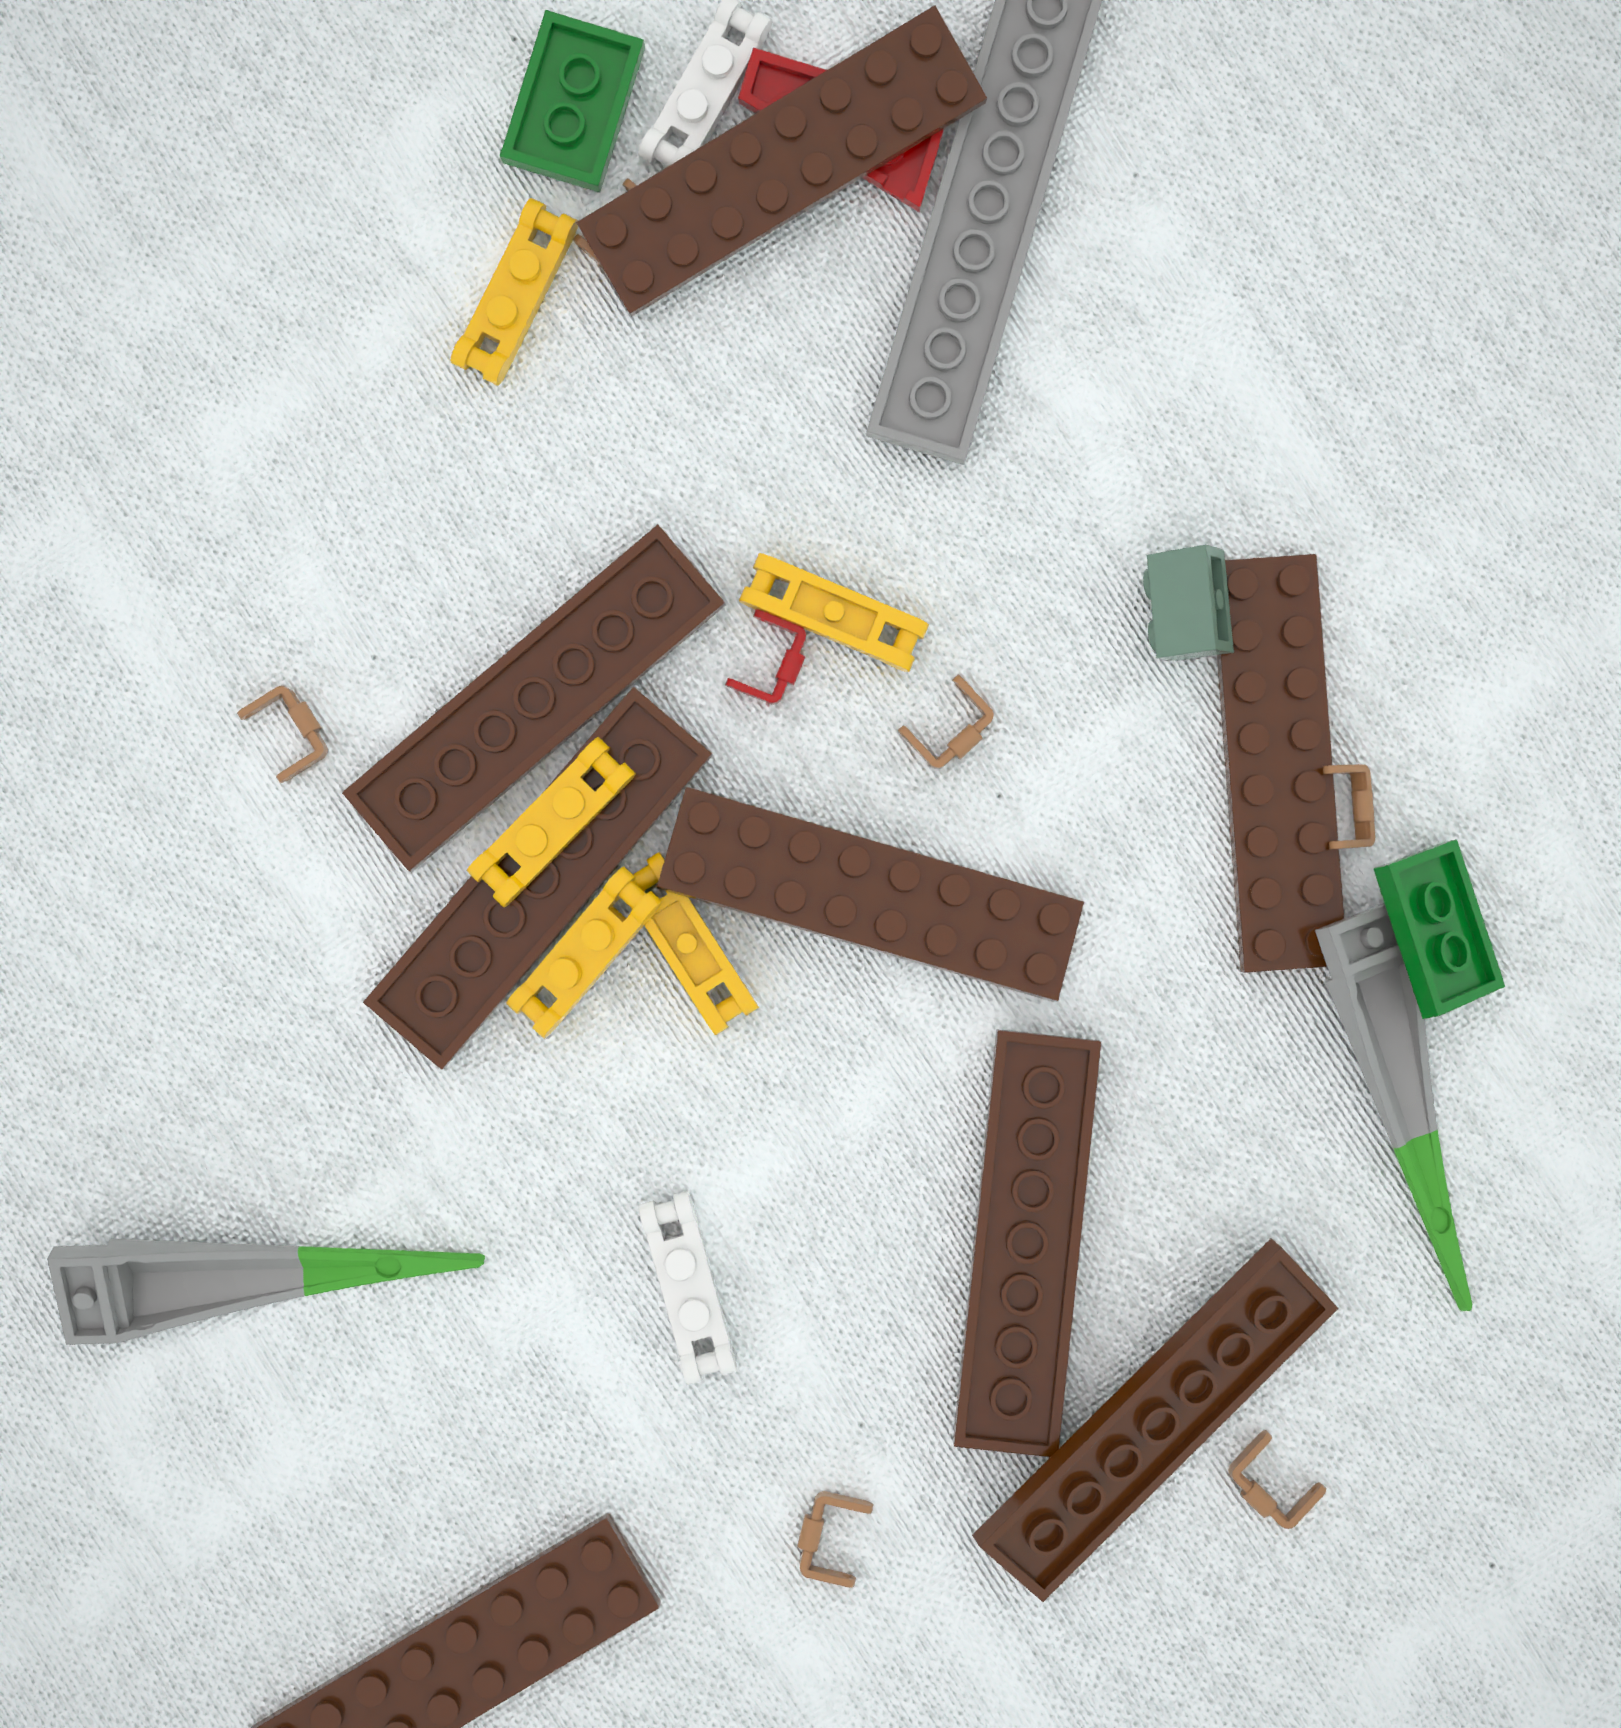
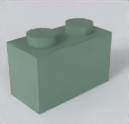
(1188, 603)

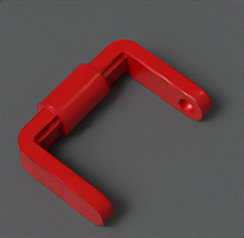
(789, 666)

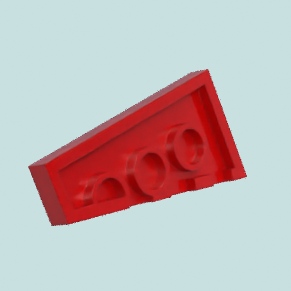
(774, 76)

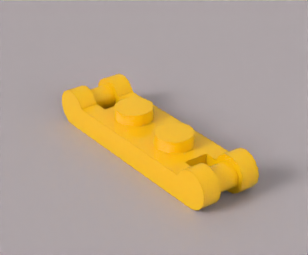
(515, 292)
(834, 612)
(551, 822)
(584, 952)
(694, 953)

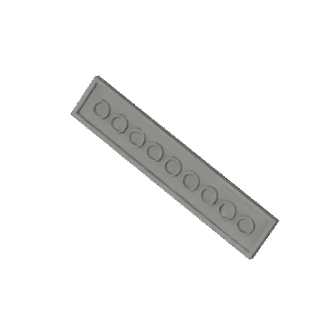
(982, 227)

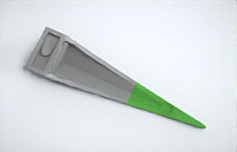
(1392, 1052)
(157, 1285)

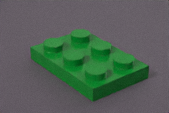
(572, 101)
(1439, 928)

